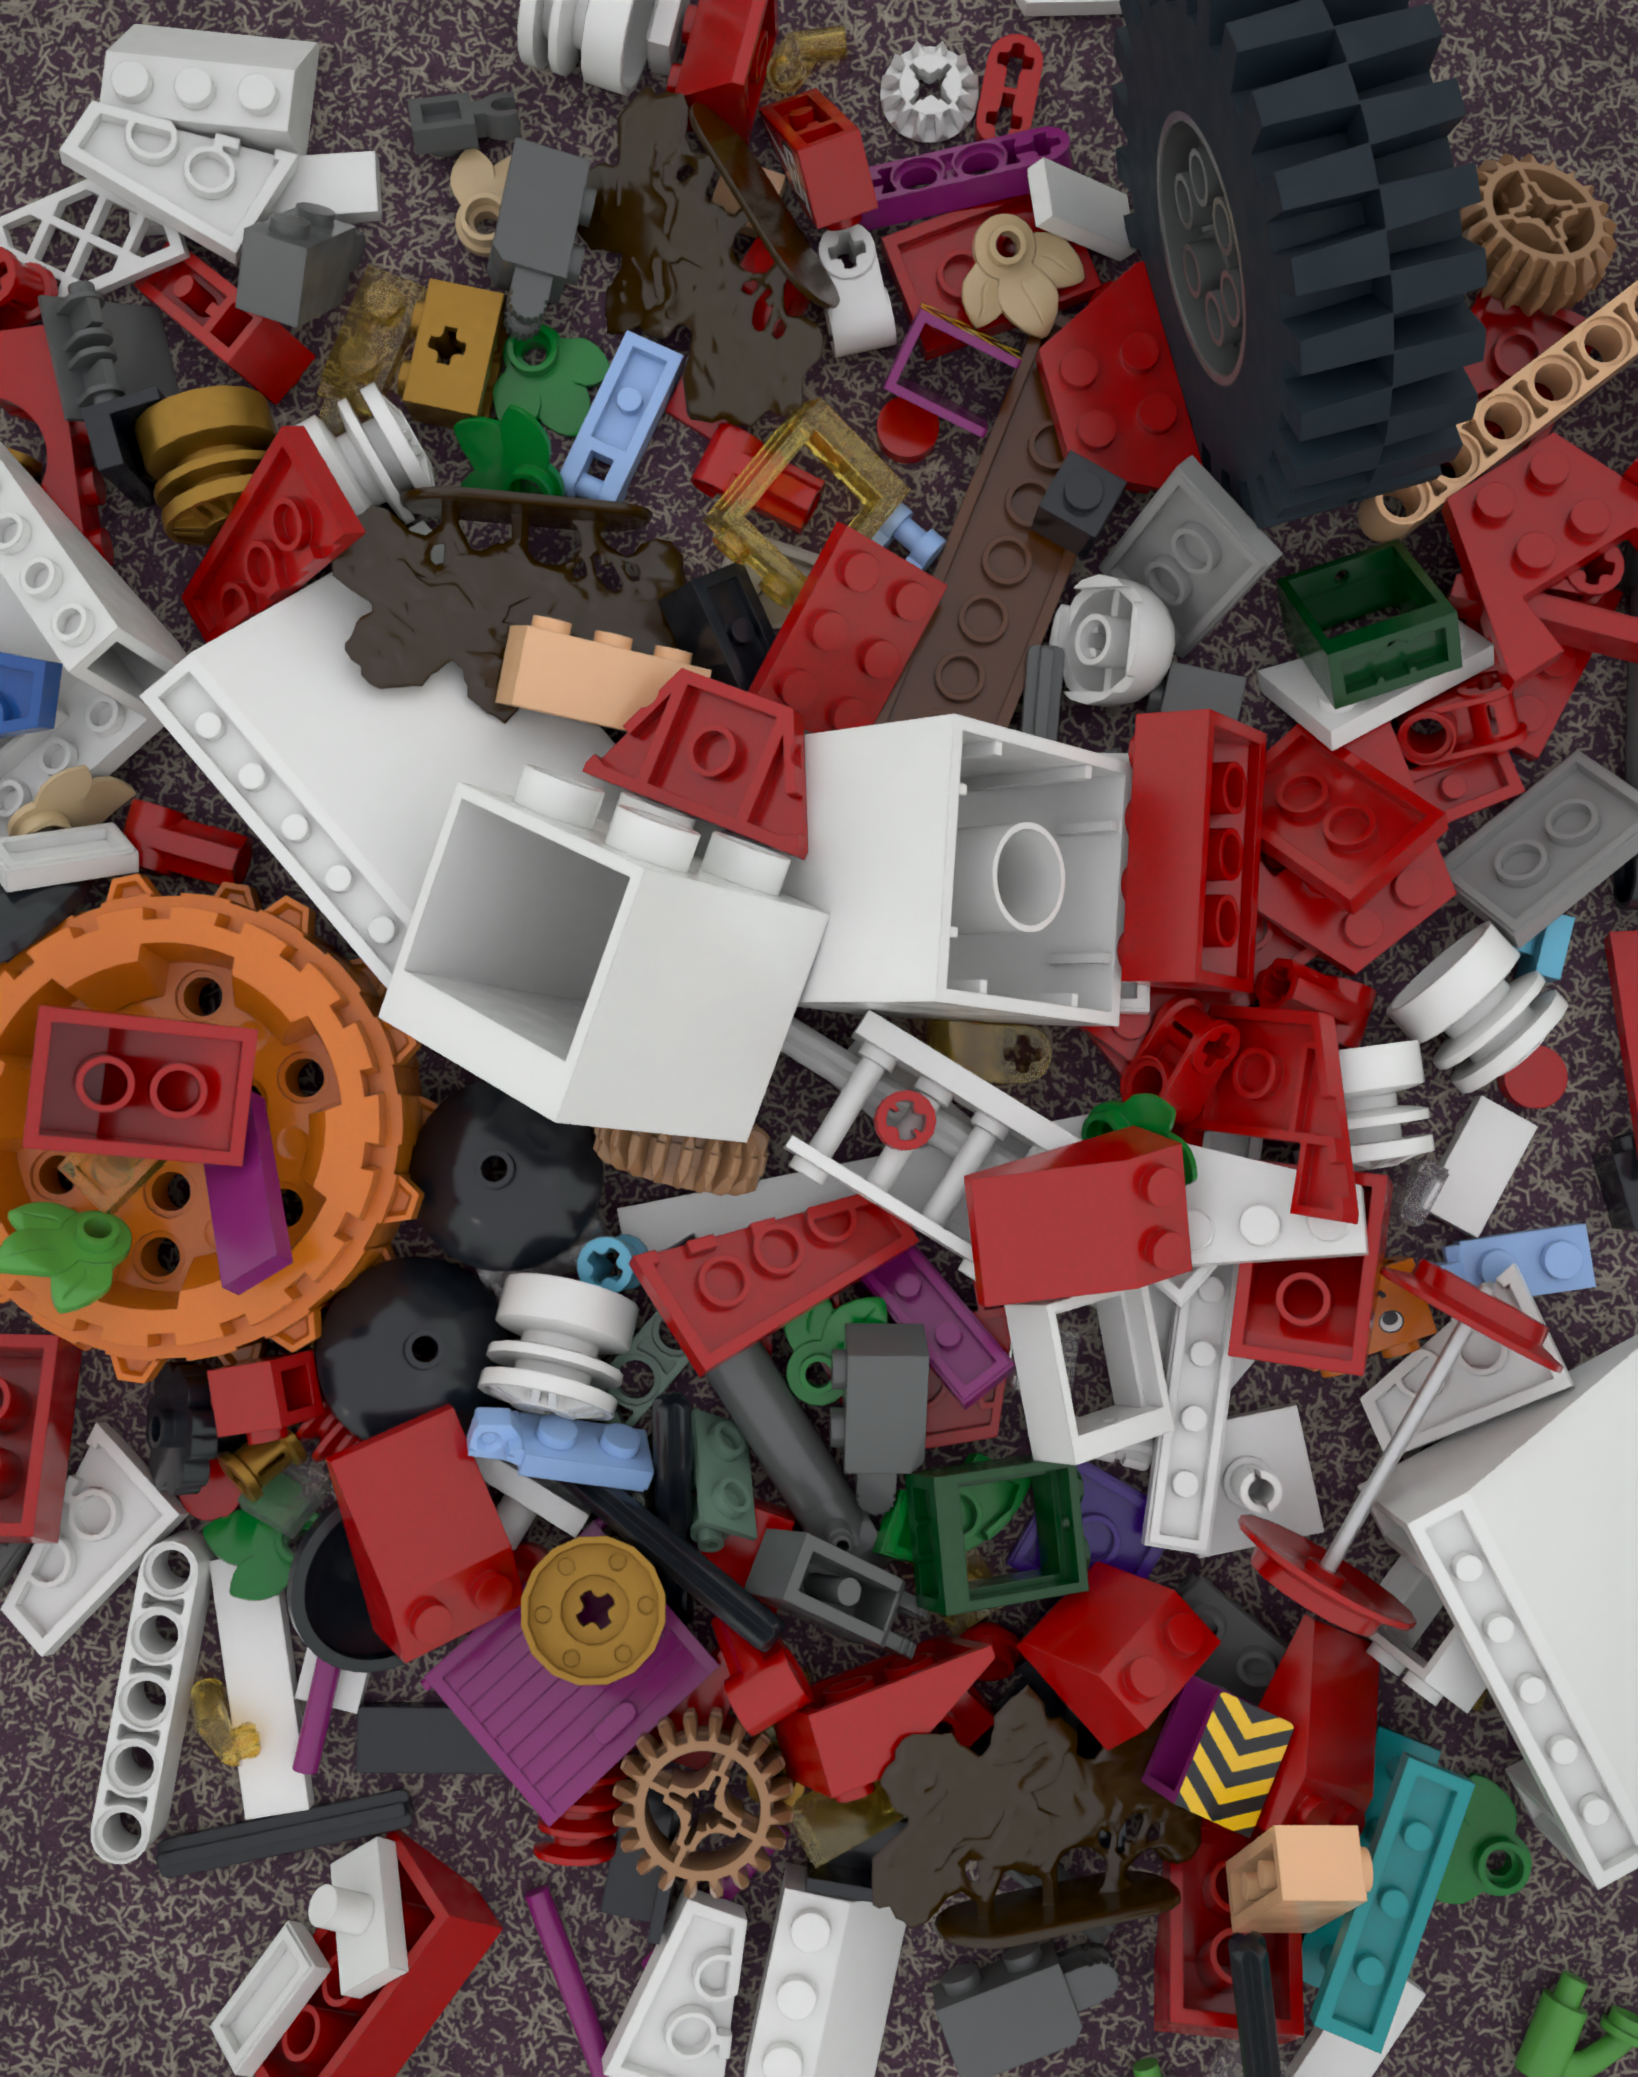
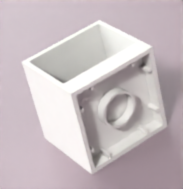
(604, 959)

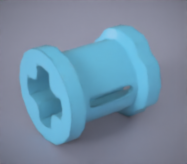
(595, 1267)

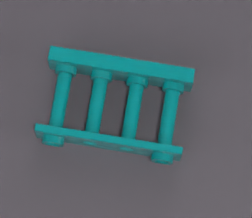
(1410, 1835)

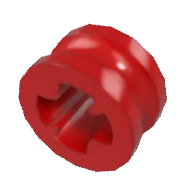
(919, 1106)

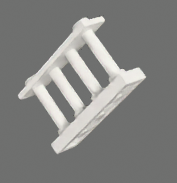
(940, 1083)

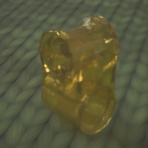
(981, 1048)

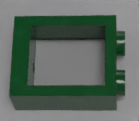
(1380, 655)
(940, 1546)

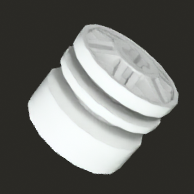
(601, 32)
(373, 457)
(1486, 1019)
(1373, 1115)
(561, 1334)

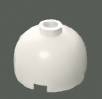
(1113, 641)

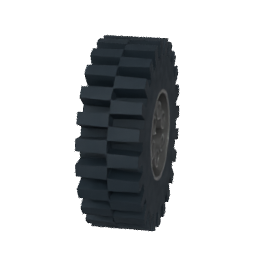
(1303, 240)

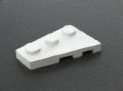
(179, 177)
(1301, 697)
(1244, 1215)
(1481, 1385)
(105, 1530)
(684, 1997)

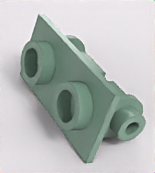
(722, 1482)

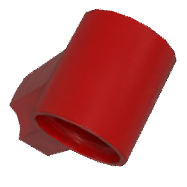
(787, 500)
(177, 845)
(1298, 987)
(761, 1684)

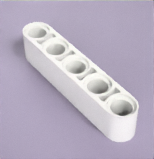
(135, 1718)

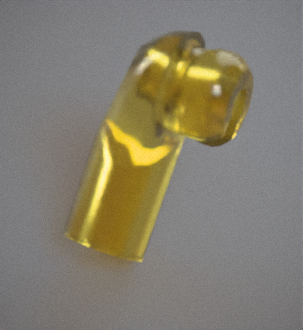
(800, 53)
(214, 1726)

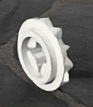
(929, 118)

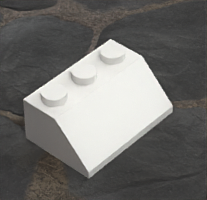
(216, 83)
(823, 1985)

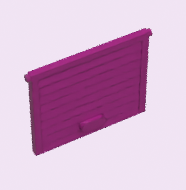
(550, 1732)

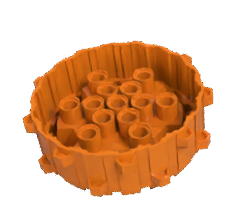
(336, 1149)

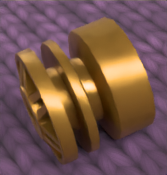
(203, 454)
(555, 1600)

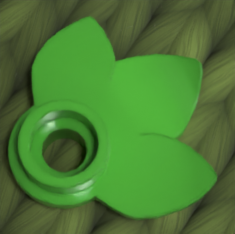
(68, 1247)

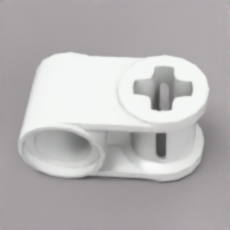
(865, 312)

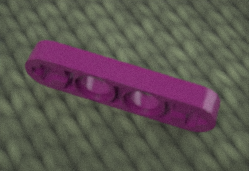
(950, 176)

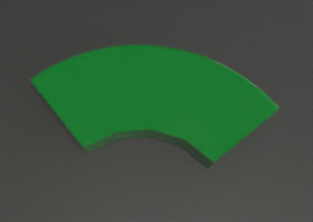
(983, 1509)

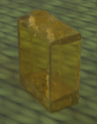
(842, 453)

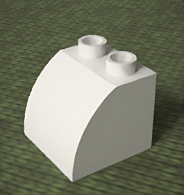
(964, 873)

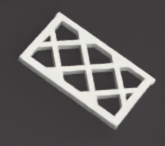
(128, 266)

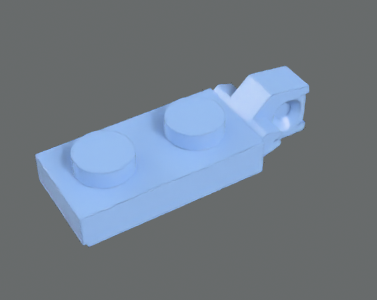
(1547, 1257)
(563, 1448)

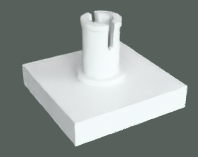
(1264, 1475)

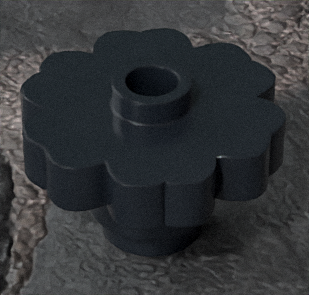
(184, 1429)

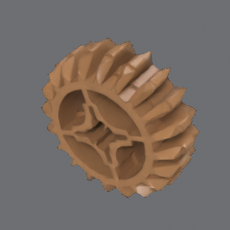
(1539, 234)
(687, 1161)
(729, 1818)

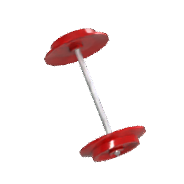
(1320, 1576)

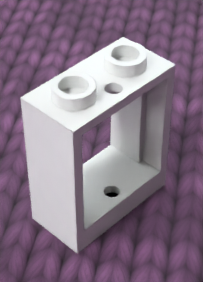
(1134, 1371)
(1450, 1669)

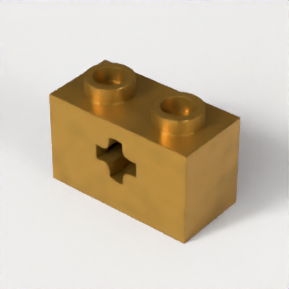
(449, 320)

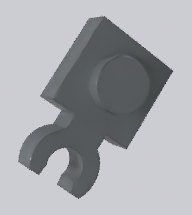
(454, 122)

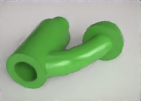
(1557, 2027)

